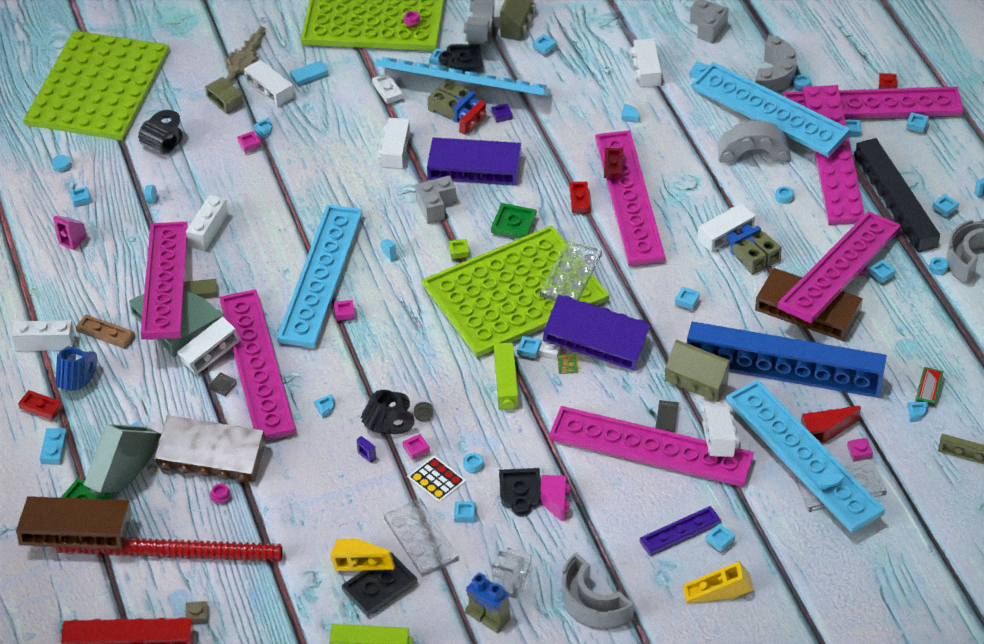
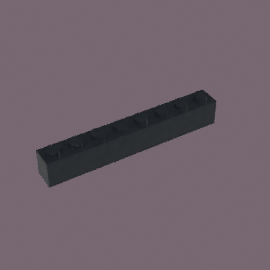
(897, 195)

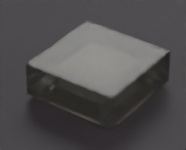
(222, 384)

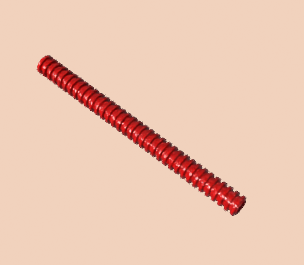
(189, 549)

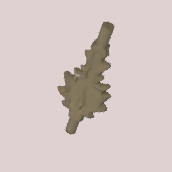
(245, 57)

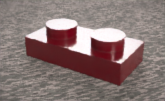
(613, 163)

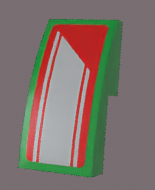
(929, 385)

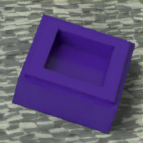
(501, 113)
(366, 449)

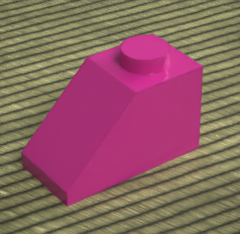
(69, 231)

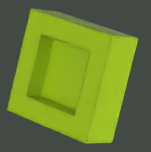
(458, 248)

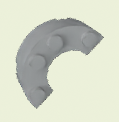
(479, 26)
(784, 61)
(752, 136)
(962, 240)
(587, 606)

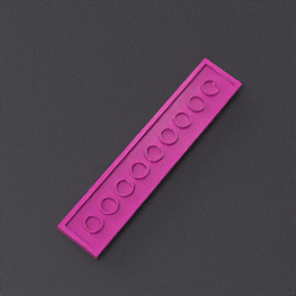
(895, 102)
(838, 172)
(631, 202)
(839, 267)
(164, 281)
(258, 365)
(648, 446)

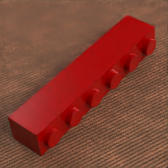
(128, 631)

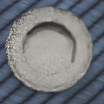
(423, 411)

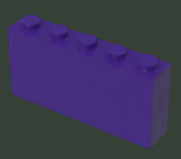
(474, 161)
(596, 332)

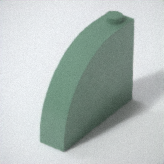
(196, 317)
(120, 457)

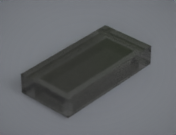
(667, 415)

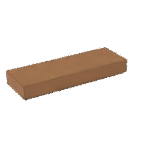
(105, 331)

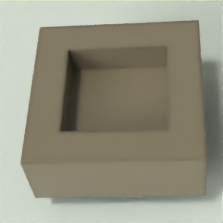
(197, 611)

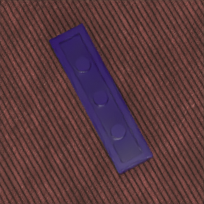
(680, 531)

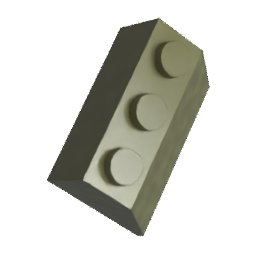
(515, 17)
(697, 371)

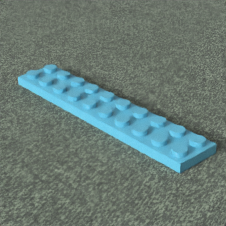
(455, 74)
(766, 105)
(320, 276)
(804, 455)

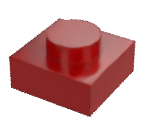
(887, 81)

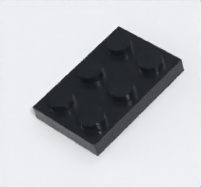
(377, 587)

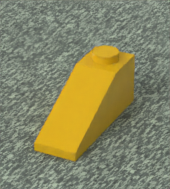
(357, 555)
(719, 585)

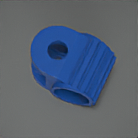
(74, 373)

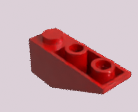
(829, 423)

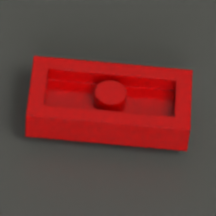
(470, 119)
(579, 197)
(40, 405)

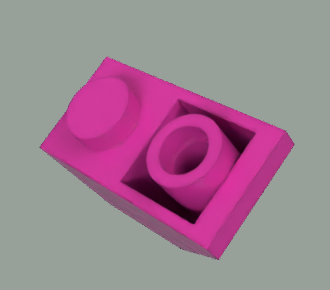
(554, 495)

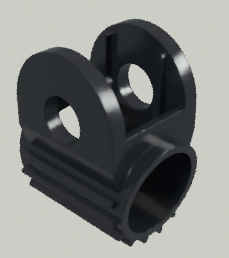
(155, 132)
(380, 416)

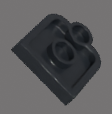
(462, 57)
(520, 489)

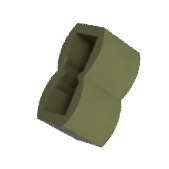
(224, 94)

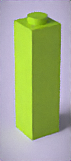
(505, 376)
(369, 634)

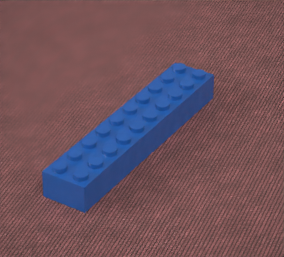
(792, 359)

